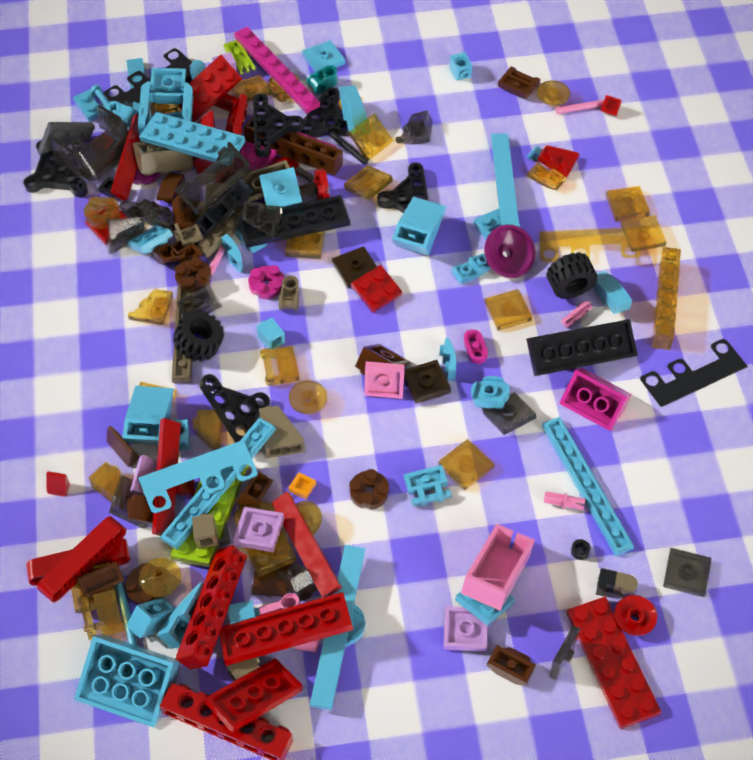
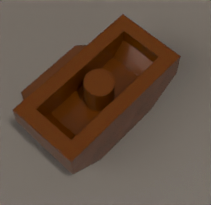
(511, 665)

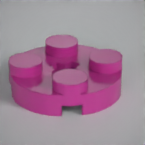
(262, 274)

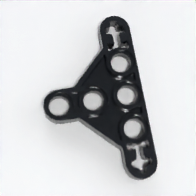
(330, 113)
(270, 130)
(57, 178)
(406, 189)
(232, 403)

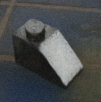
(203, 300)
(297, 580)

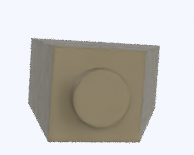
(286, 438)

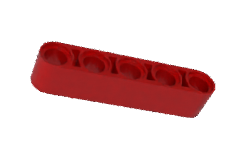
(81, 559)
(40, 566)

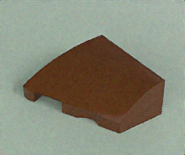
(175, 252)

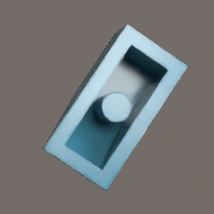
(150, 617)

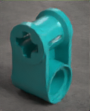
(324, 79)

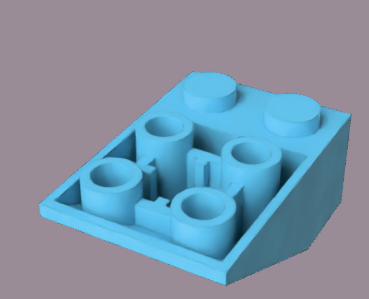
(419, 226)
(145, 412)

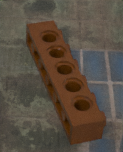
(302, 149)

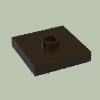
(353, 265)
(426, 381)

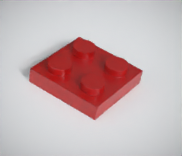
(376, 288)

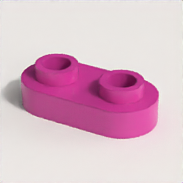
(475, 348)

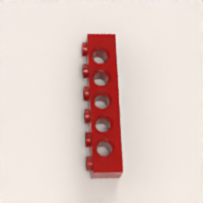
(211, 608)
(273, 750)

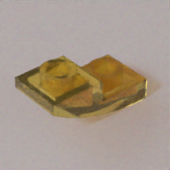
(545, 177)

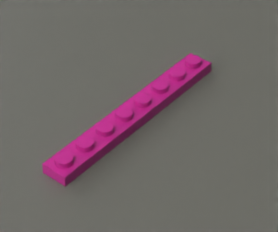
(277, 70)

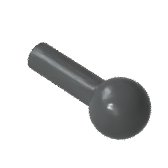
(304, 173)

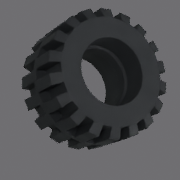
(571, 275)
(192, 346)

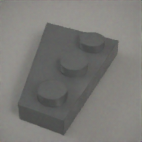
(66, 133)

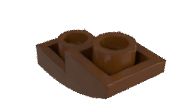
(167, 188)

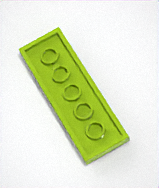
(221, 511)

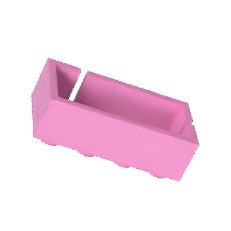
(497, 567)

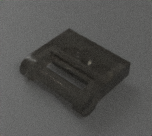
(157, 214)

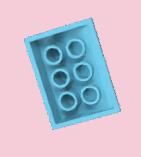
(126, 679)

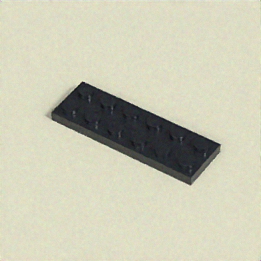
(300, 221)
(581, 347)

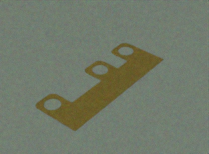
(588, 237)

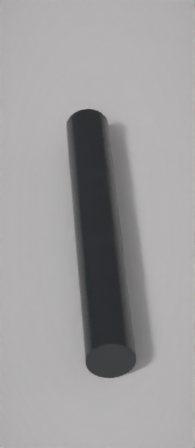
(349, 148)

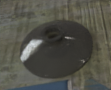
(132, 208)

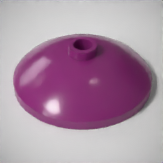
(518, 247)

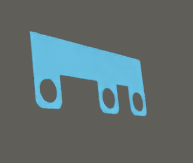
(197, 467)

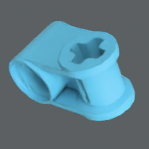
(125, 112)

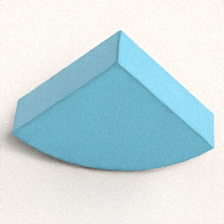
(534, 154)

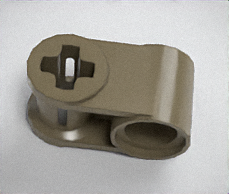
(289, 296)

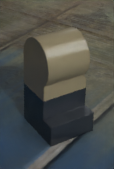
(616, 583)

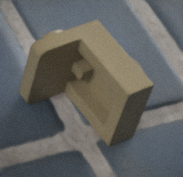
(188, 235)

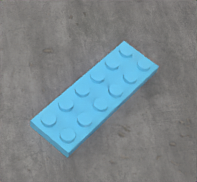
(188, 137)

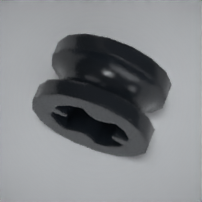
(586, 549)

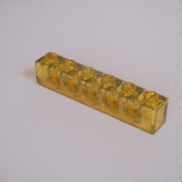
(666, 298)

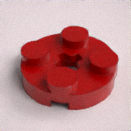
(322, 183)

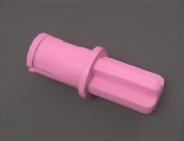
(564, 500)

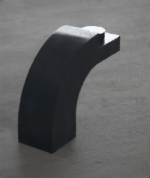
(224, 206)

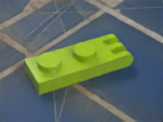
(240, 56)

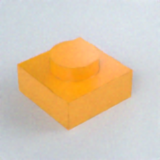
(302, 486)

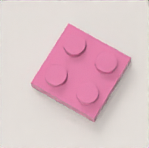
(384, 380)

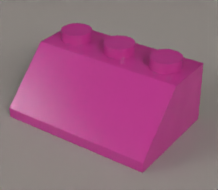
(595, 398)

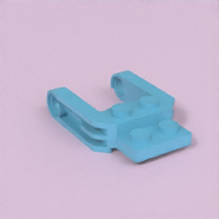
(165, 87)

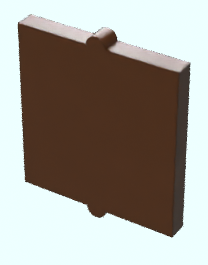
(268, 585)

